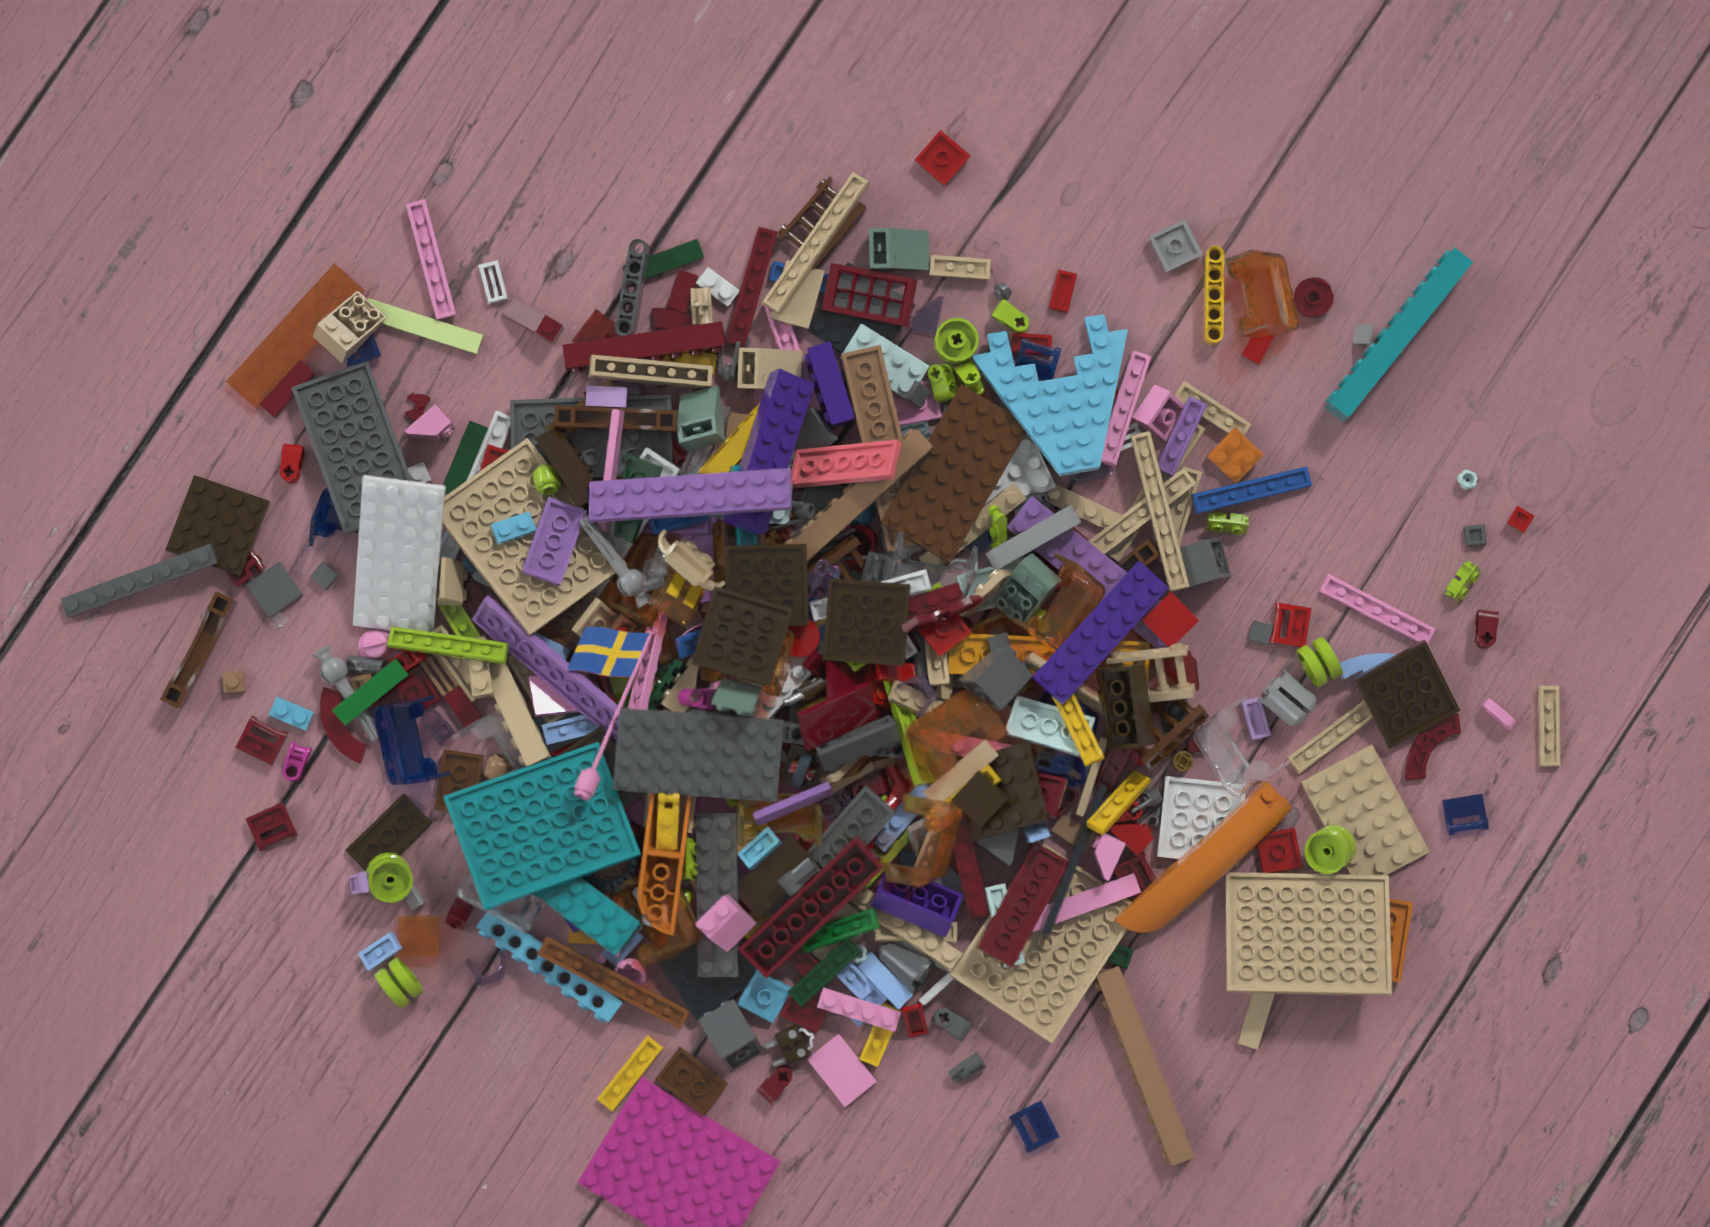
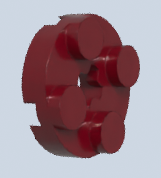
(1315, 308)

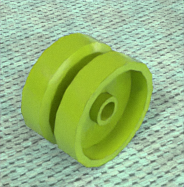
(956, 329)
(1319, 662)
(1330, 849)
(397, 886)
(402, 981)

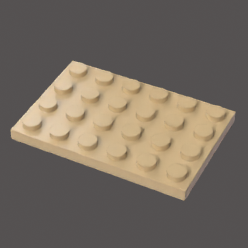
(1366, 803)

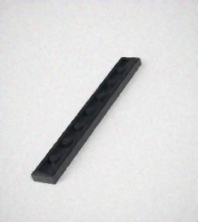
(1072, 866)

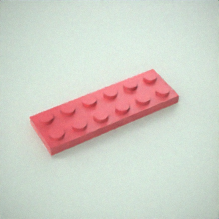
(845, 463)

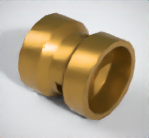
(1182, 761)

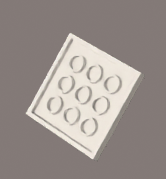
(1190, 813)

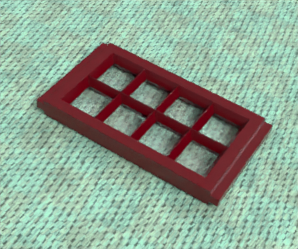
(869, 295)

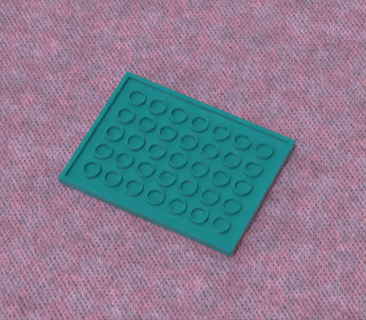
(534, 832)

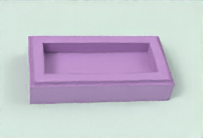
(606, 396)
(1255, 719)
(359, 883)

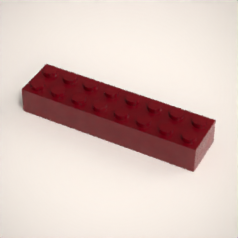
(811, 906)

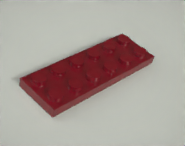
(1023, 904)

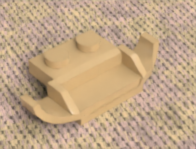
(689, 561)

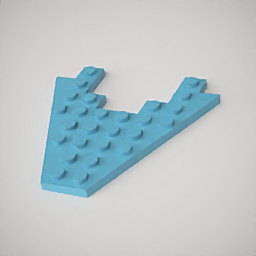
(1064, 414)

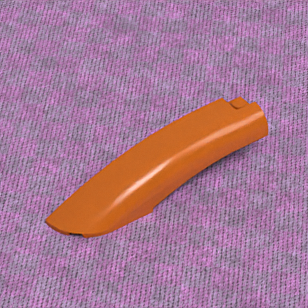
(1206, 861)
(662, 869)

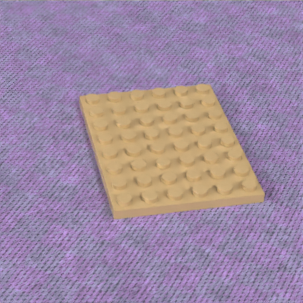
(504, 492)
(1308, 934)
(1055, 969)

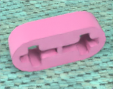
(1499, 714)

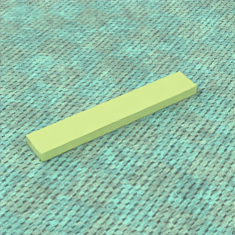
(429, 328)

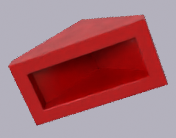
(914, 1020)

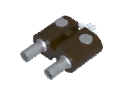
(806, 691)
(792, 1044)

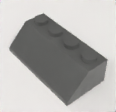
(857, 743)

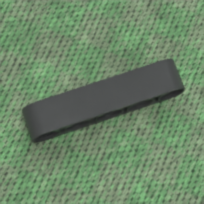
(629, 278)

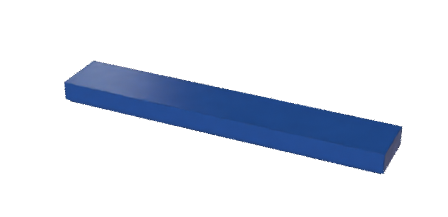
(1251, 490)

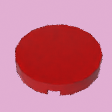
(805, 639)

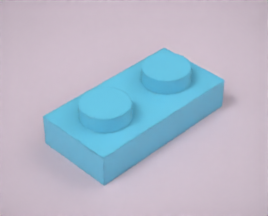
(513, 528)
(291, 713)
(759, 848)

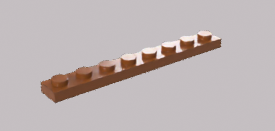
(613, 982)

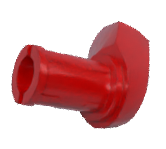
(900, 786)

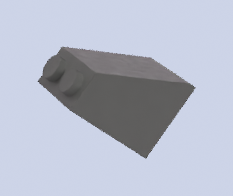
(1205, 562)
(997, 677)
(1001, 846)
(731, 1035)

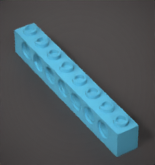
(611, 1002)

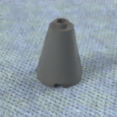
(906, 965)

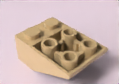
(348, 326)
(757, 363)
(686, 680)

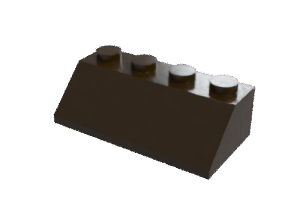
(567, 463)
(1126, 706)

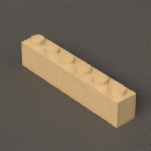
(650, 371)
(517, 716)

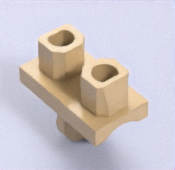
(701, 305)

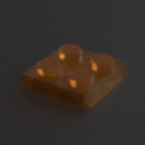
(419, 936)

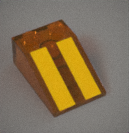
(677, 598)

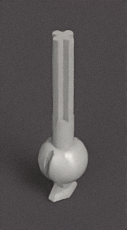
(628, 579)
(334, 671)

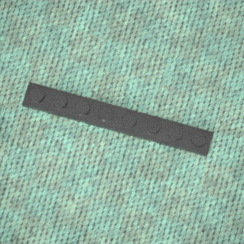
(139, 580)

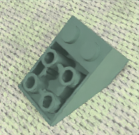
(898, 250)
(700, 419)
(1026, 589)
(739, 696)

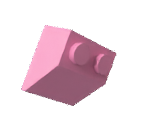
(1159, 412)
(431, 426)
(1106, 854)
(726, 923)

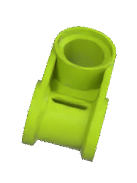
(1008, 315)
(969, 377)
(943, 384)

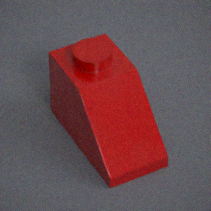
(1133, 834)

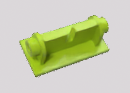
(1236, 525)
(1460, 588)
(689, 864)

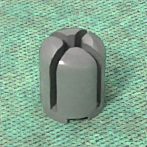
(1288, 699)

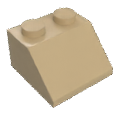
(450, 582)

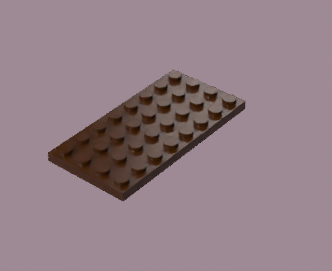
(955, 477)

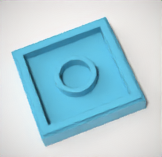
(764, 996)

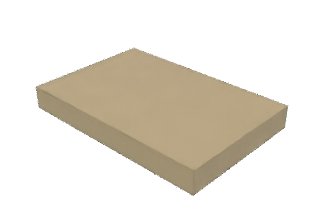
(802, 303)

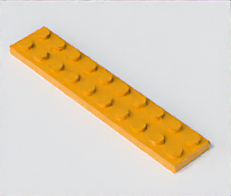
(976, 647)

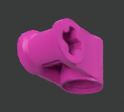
(701, 698)
(296, 760)

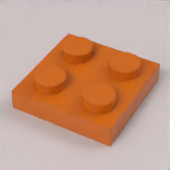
(1235, 455)

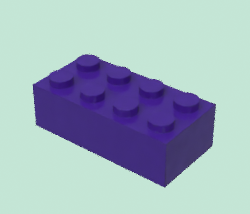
(830, 384)
(925, 906)

